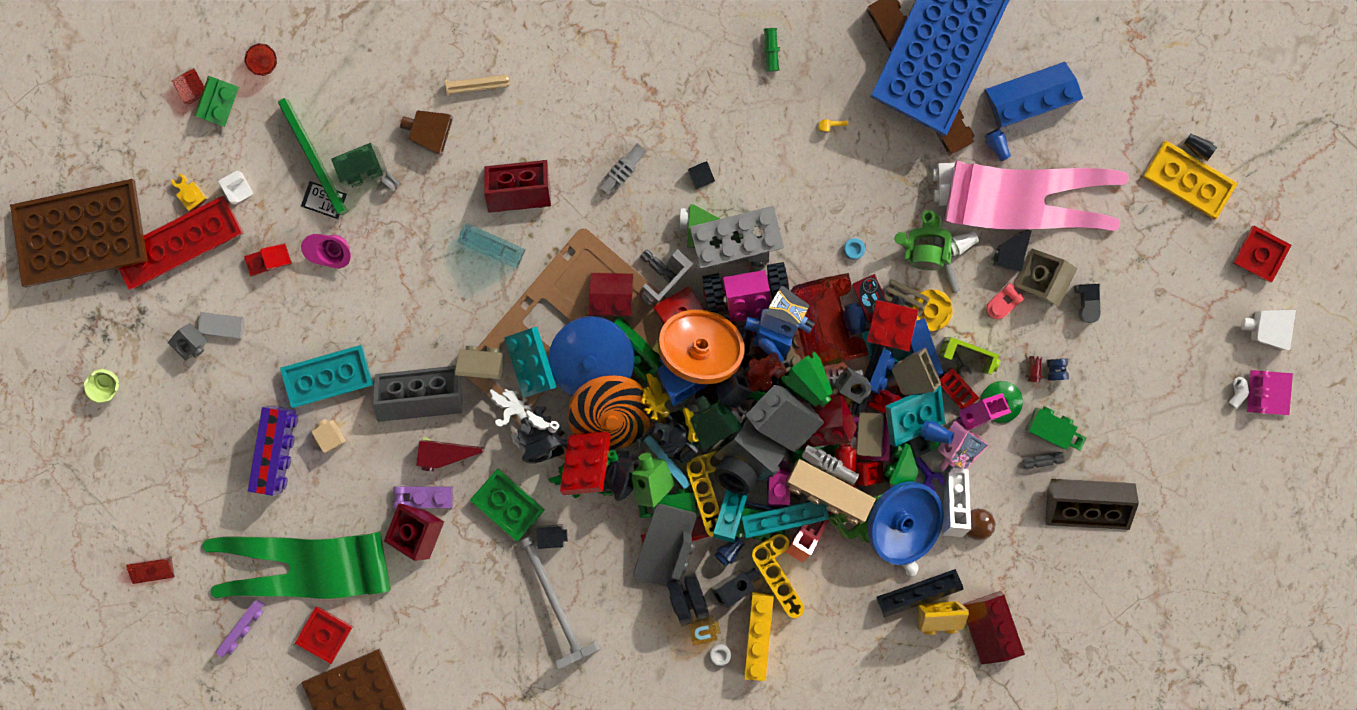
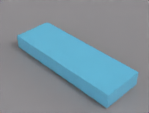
(674, 469)

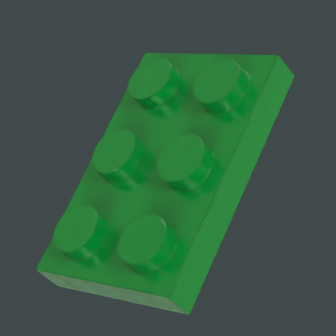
(507, 504)

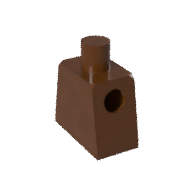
(428, 129)

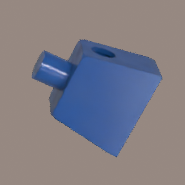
(676, 387)

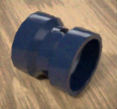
(1057, 364)

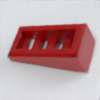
(944, 378)

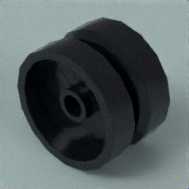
(688, 599)

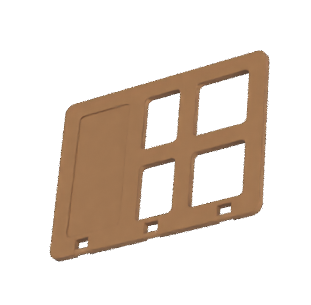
(567, 288)

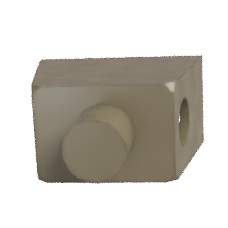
(914, 374)

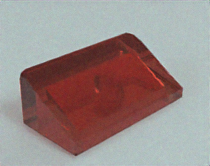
(151, 570)

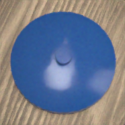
(589, 350)
(905, 522)

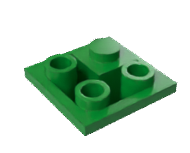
(902, 467)

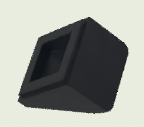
(701, 175)

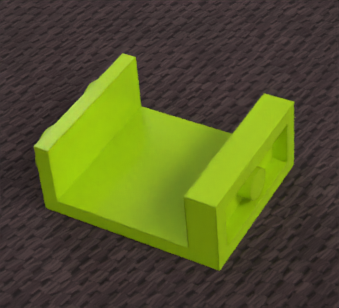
(949, 346)

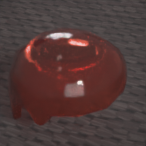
(260, 59)

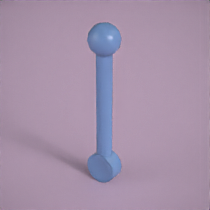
(760, 506)

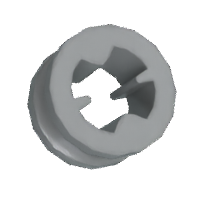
(390, 181)

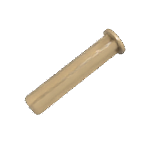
(476, 84)

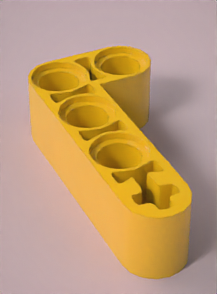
(708, 497)
(780, 578)

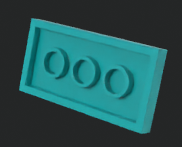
(326, 376)

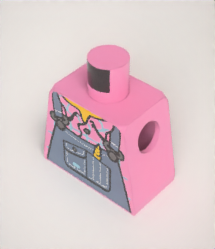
(963, 449)

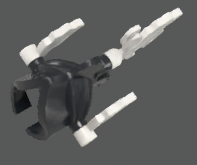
(536, 434)

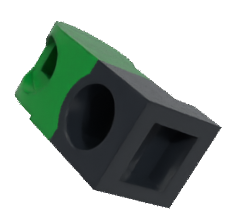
(920, 446)

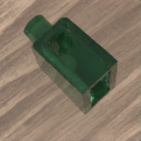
(713, 422)

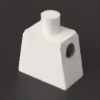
(1271, 328)

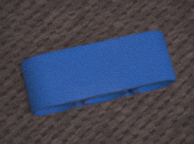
(921, 339)

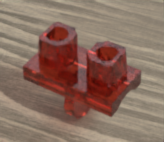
(763, 370)

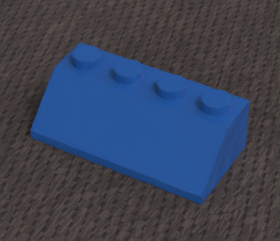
(1033, 94)

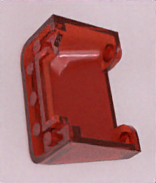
(829, 334)

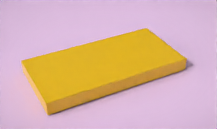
(1190, 180)

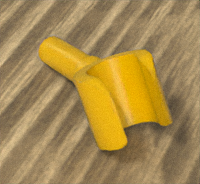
(824, 125)

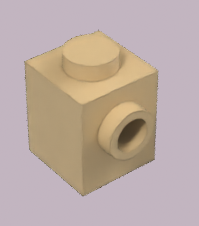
(327, 435)

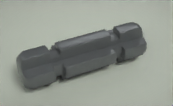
(658, 265)
(1043, 460)

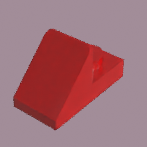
(267, 259)
(879, 401)
(869, 473)

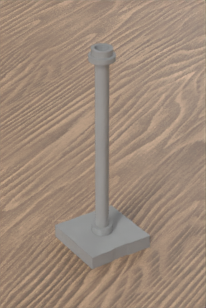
(576, 649)

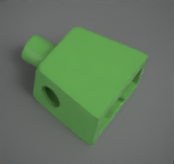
(651, 480)

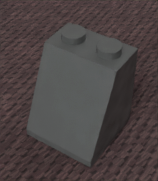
(785, 418)
(754, 449)

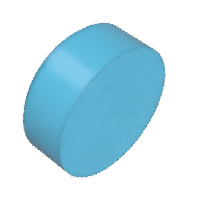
(854, 248)

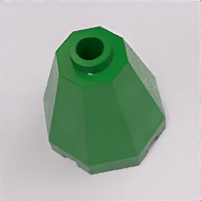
(809, 381)

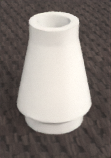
(963, 242)

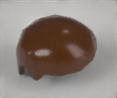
(982, 524)

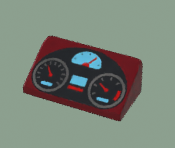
(868, 291)

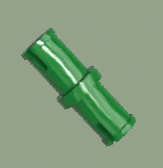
(771, 49)

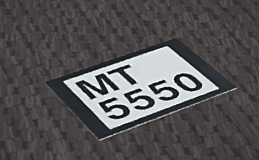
(318, 201)

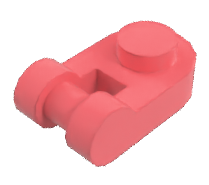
(998, 307)

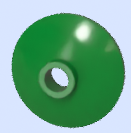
(1011, 394)

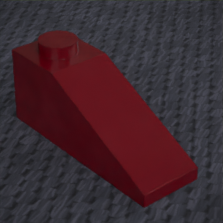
(439, 454)

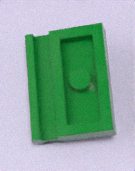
(216, 101)

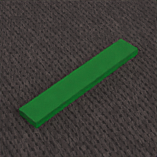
(312, 156)

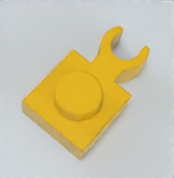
(190, 194)

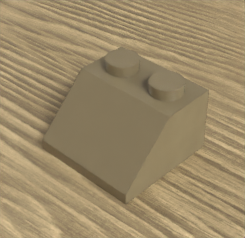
(1045, 277)
(480, 363)

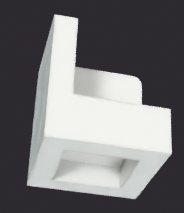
(236, 187)

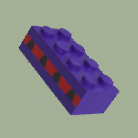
(272, 450)

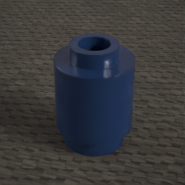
(854, 319)

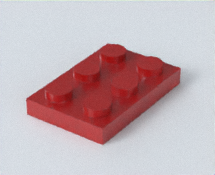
(585, 463)

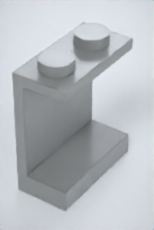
(678, 261)

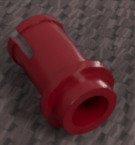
(1034, 371)

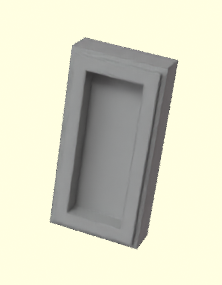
(221, 325)

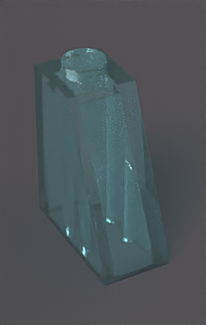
(491, 245)

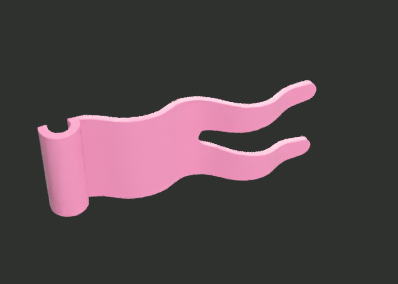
(1016, 197)

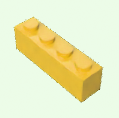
(758, 636)

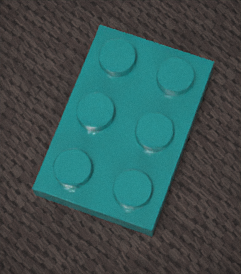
(530, 362)
(909, 414)

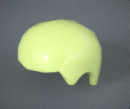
(101, 385)

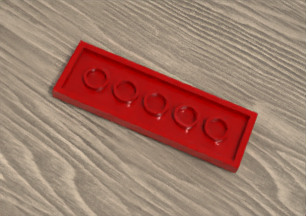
(183, 241)

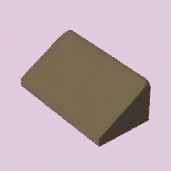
(870, 434)

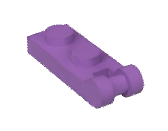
(424, 496)

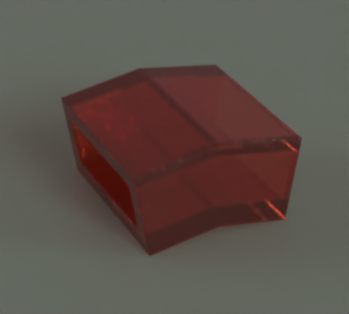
(189, 86)

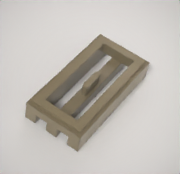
(889, 290)

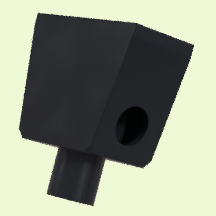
(727, 591)

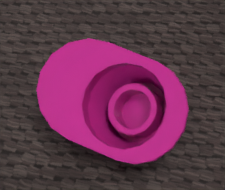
(326, 250)

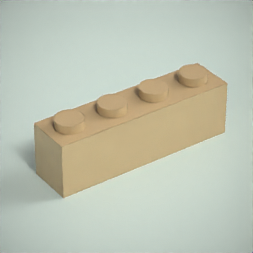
(829, 491)

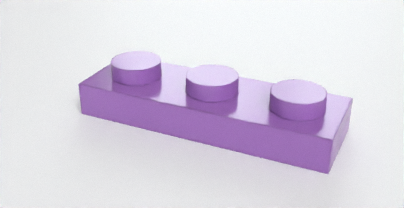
(241, 629)

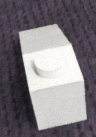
(956, 504)

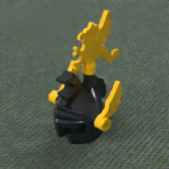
(673, 428)

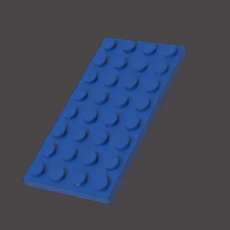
(937, 59)

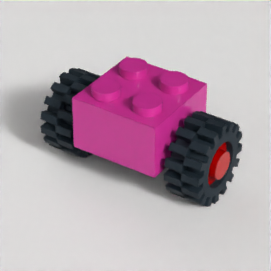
(744, 293)

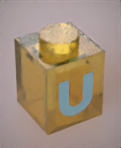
(704, 631)

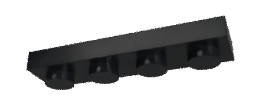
(919, 593)

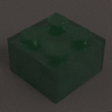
(359, 165)

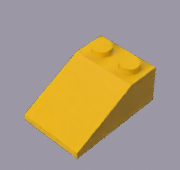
(941, 617)

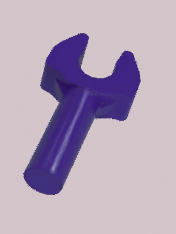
(929, 475)

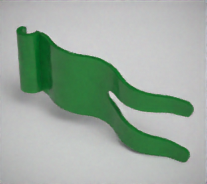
(317, 566)

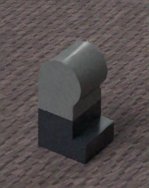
(1090, 302)

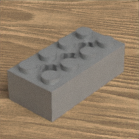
(743, 224)

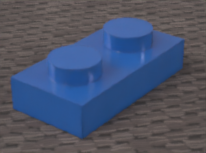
(879, 378)

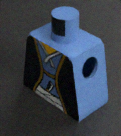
(787, 314)

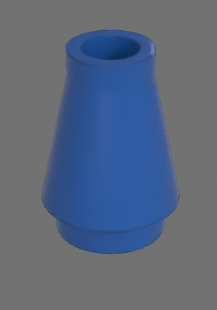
(997, 142)
(934, 432)

